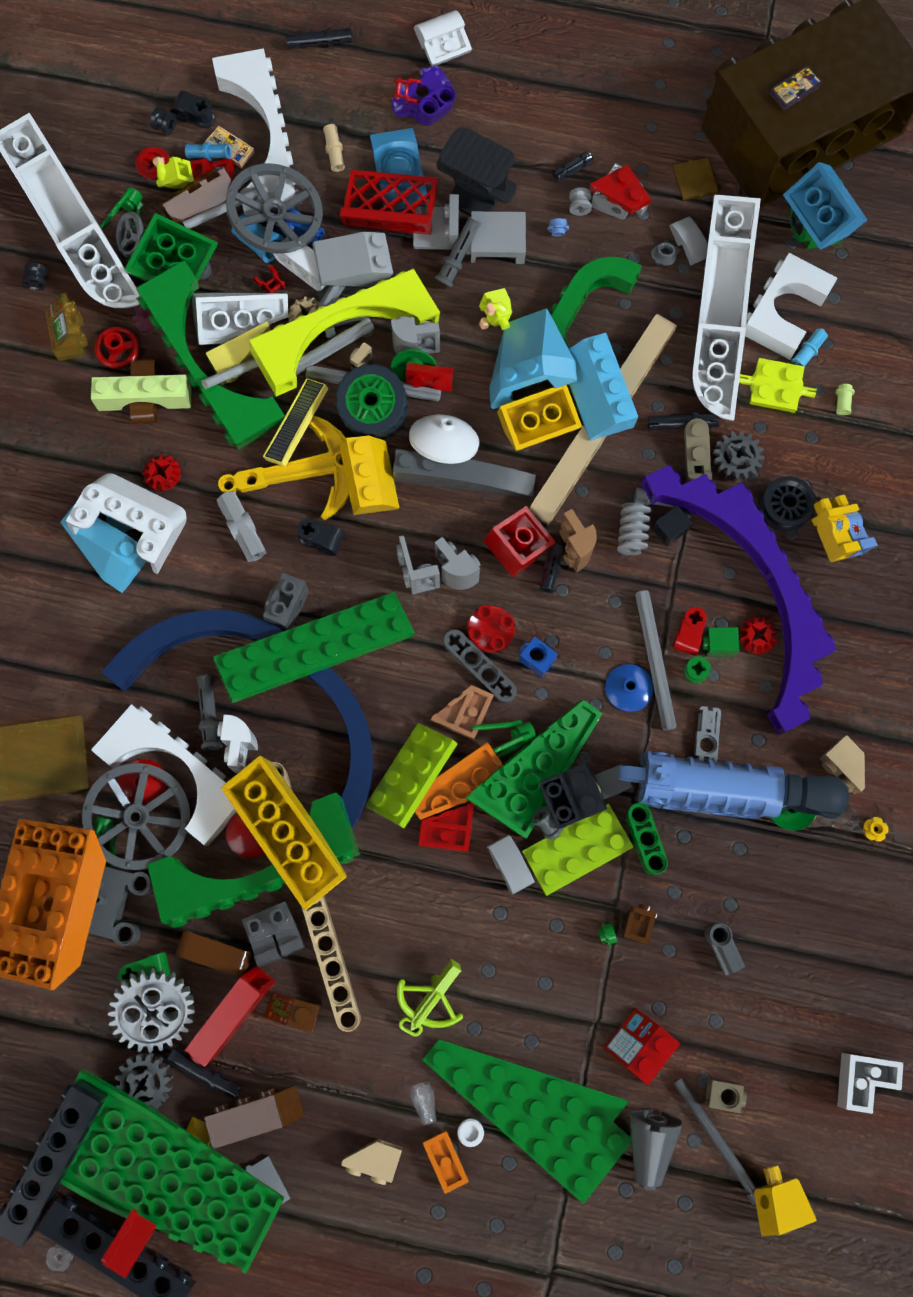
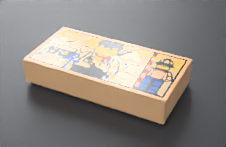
(240, 150)

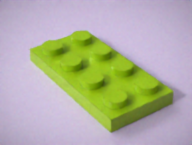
(411, 775)
(577, 850)

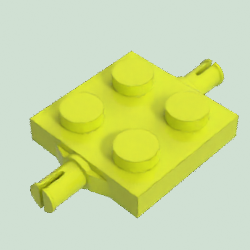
(777, 385)

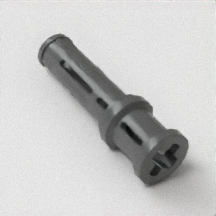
(449, 262)
(209, 721)

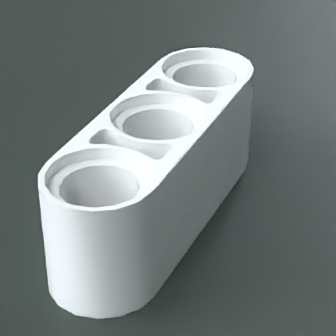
(301, 264)

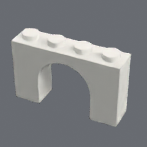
(792, 277)

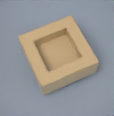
(361, 356)

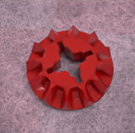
(145, 157)
(158, 482)
(758, 646)

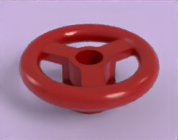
(111, 337)

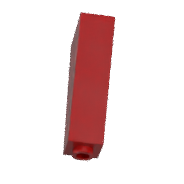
(230, 1015)

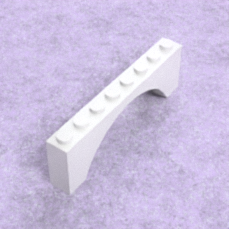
(249, 79)

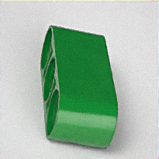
(646, 852)

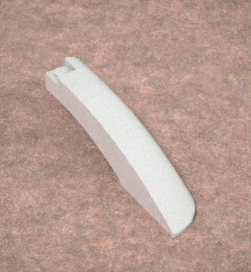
(66, 215)
(725, 303)

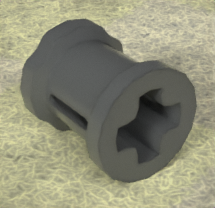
(544, 819)

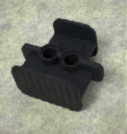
(478, 169)

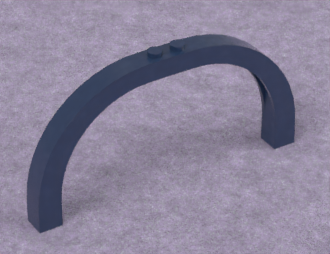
(164, 636)

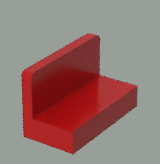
(128, 1244)

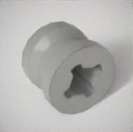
(580, 201)

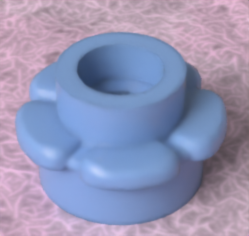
(558, 227)

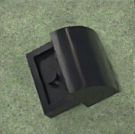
(572, 796)

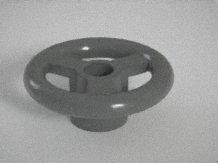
(132, 234)

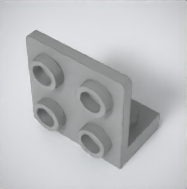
(444, 227)
(419, 580)

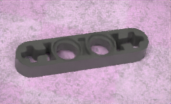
(482, 664)

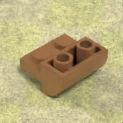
(578, 541)

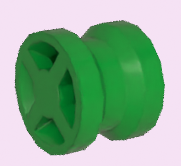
(695, 675)

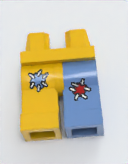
(841, 529)

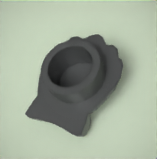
(665, 253)

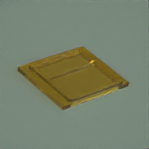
(42, 759)

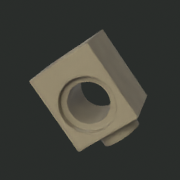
(713, 1096)

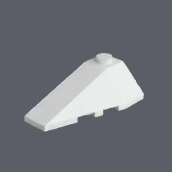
(231, 314)

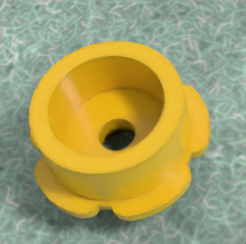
(869, 832)

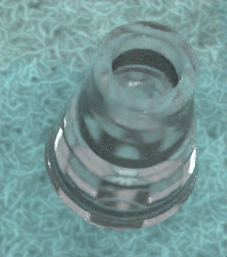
(424, 1101)

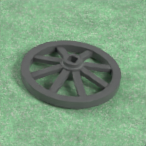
(275, 206)
(142, 812)

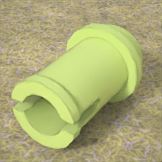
(844, 399)

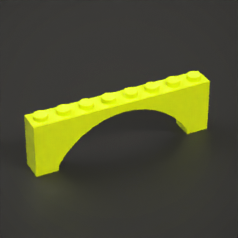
(282, 348)

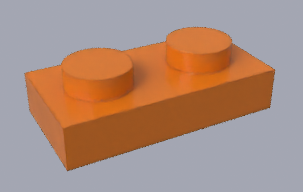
(445, 1161)

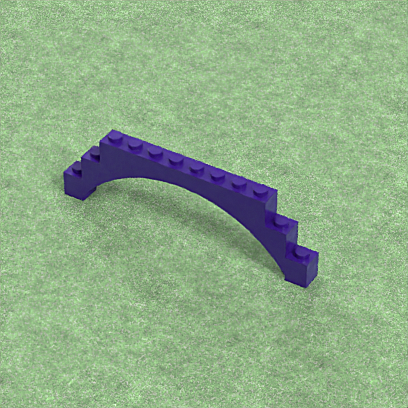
(802, 627)

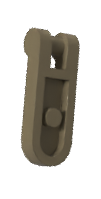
(697, 449)

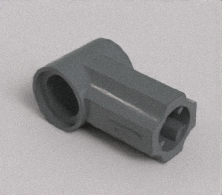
(724, 950)

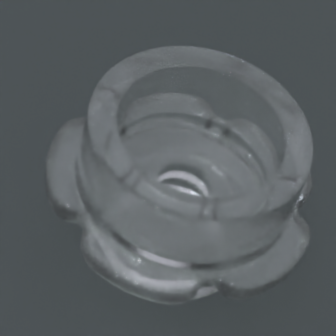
(53, 1262)

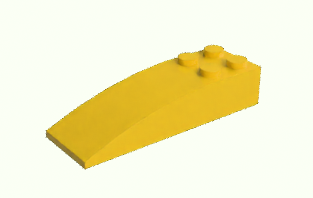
(284, 831)

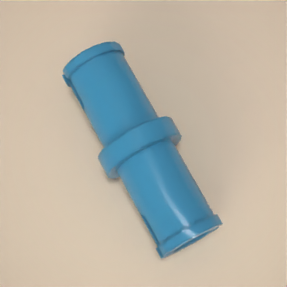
(208, 151)

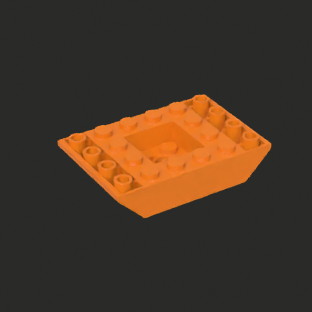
(47, 866)

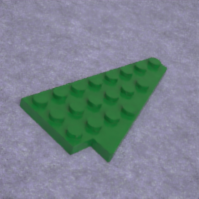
(548, 1117)

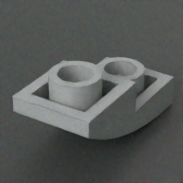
(691, 238)
(510, 863)

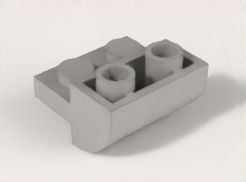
(411, 336)
(458, 570)

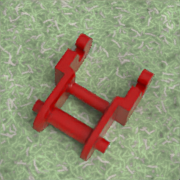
(397, 95)
(262, 285)

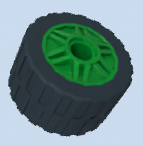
(370, 384)

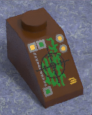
(293, 1012)

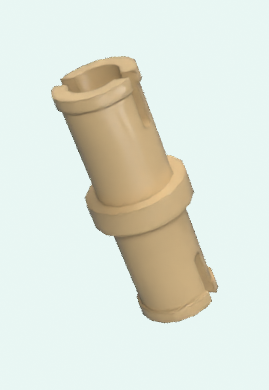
(334, 148)

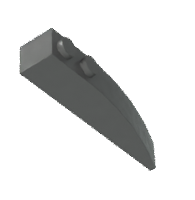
(467, 475)

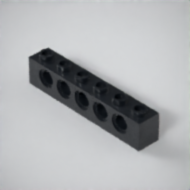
(14, 1222)
(79, 1242)

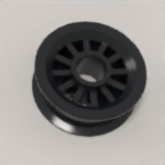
(793, 519)

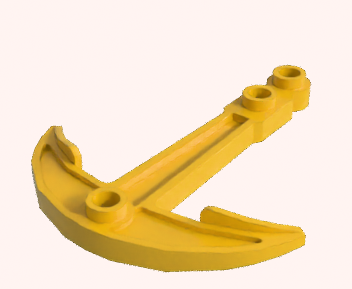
(304, 468)

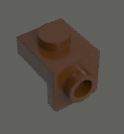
(640, 923)

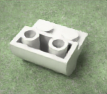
(443, 38)
(238, 739)

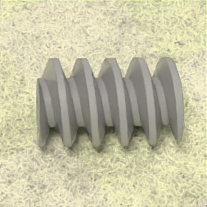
(632, 528)

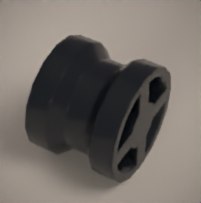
(163, 121)
(34, 276)

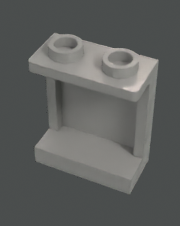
(499, 235)

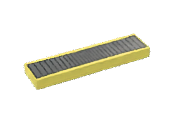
(295, 422)

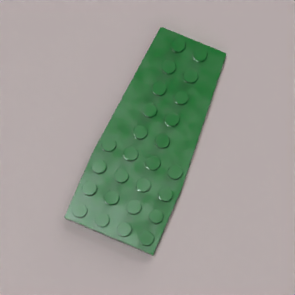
(170, 1178)

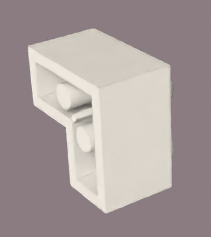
(859, 1078)

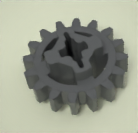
(738, 445)
(135, 1076)

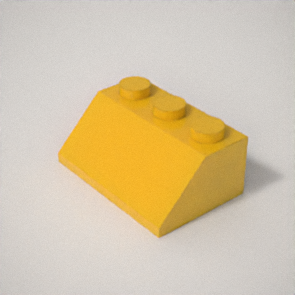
(539, 417)
(368, 475)

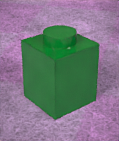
(720, 642)

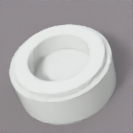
(470, 1132)

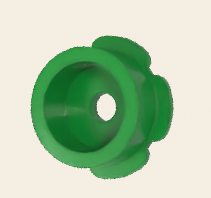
(607, 934)

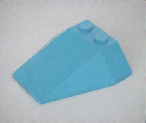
(530, 354)

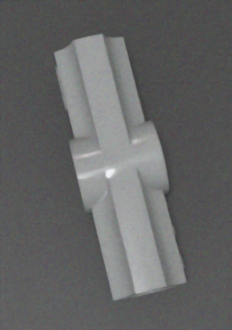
(241, 526)

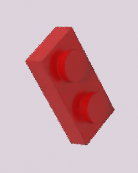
(429, 376)

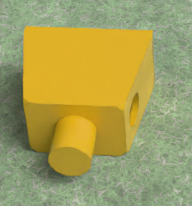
(781, 1204)

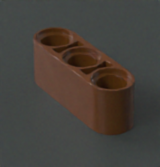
(144, 411)
(213, 954)

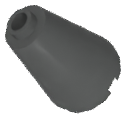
(653, 1145)

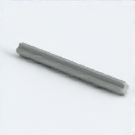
(336, 376)
(655, 660)

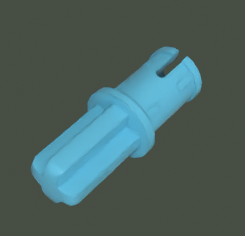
(810, 348)

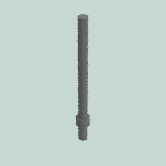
(716, 1138)

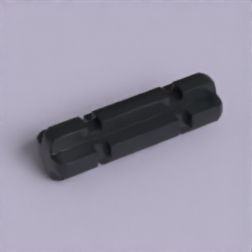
(572, 166)

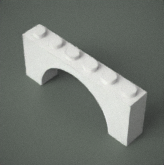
(137, 734)

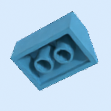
(824, 206)

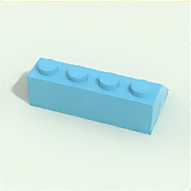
(601, 389)

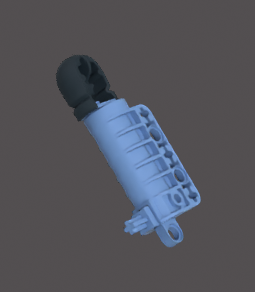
(732, 788)

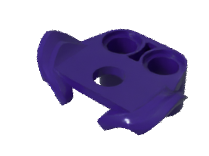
(437, 86)

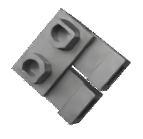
(270, 922)

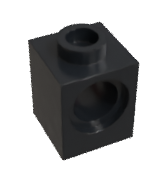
(672, 525)

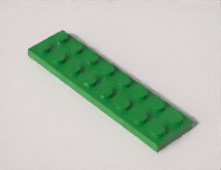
(312, 647)

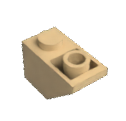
(846, 763)
(375, 1159)

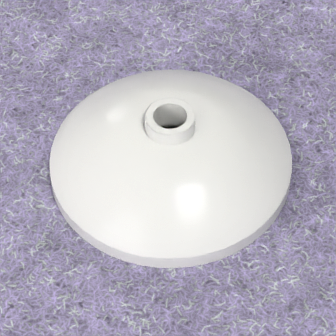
(444, 439)

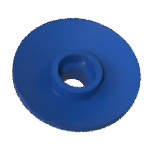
(626, 699)

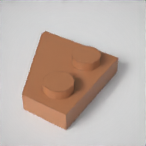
(465, 712)

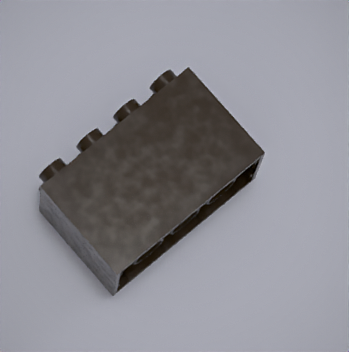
(855, 110)

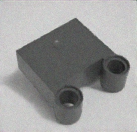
(111, 904)

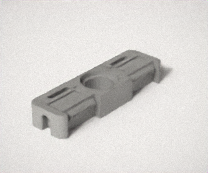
(709, 729)

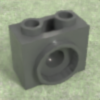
(285, 602)

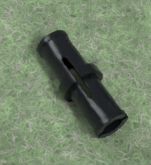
(548, 582)

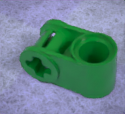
(156, 961)

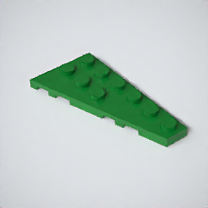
(513, 789)

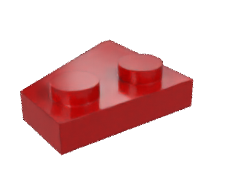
(622, 189)

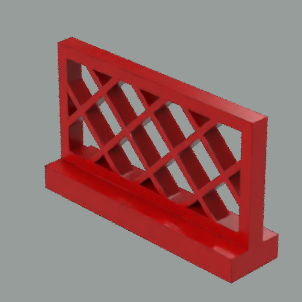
(384, 219)

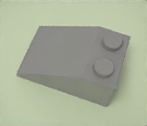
(353, 260)

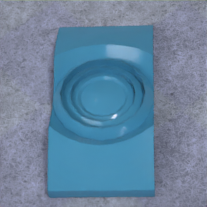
(398, 154)

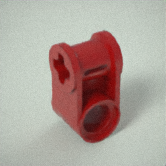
(690, 635)

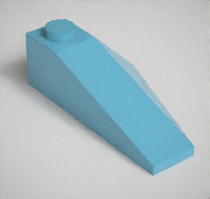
(109, 552)

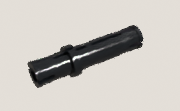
(324, 37)
(680, 421)
(213, 1079)

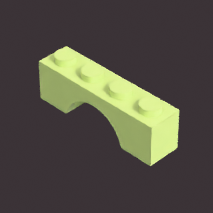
(165, 390)

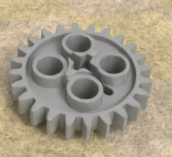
(133, 1025)

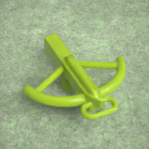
(435, 993)

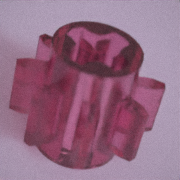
(142, 320)

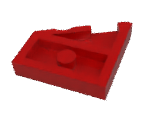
(448, 830)

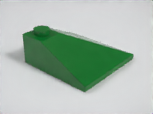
(167, 245)

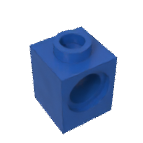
(539, 667)

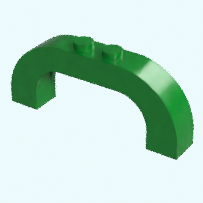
(602, 272)

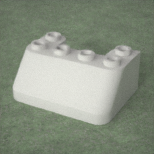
(133, 506)

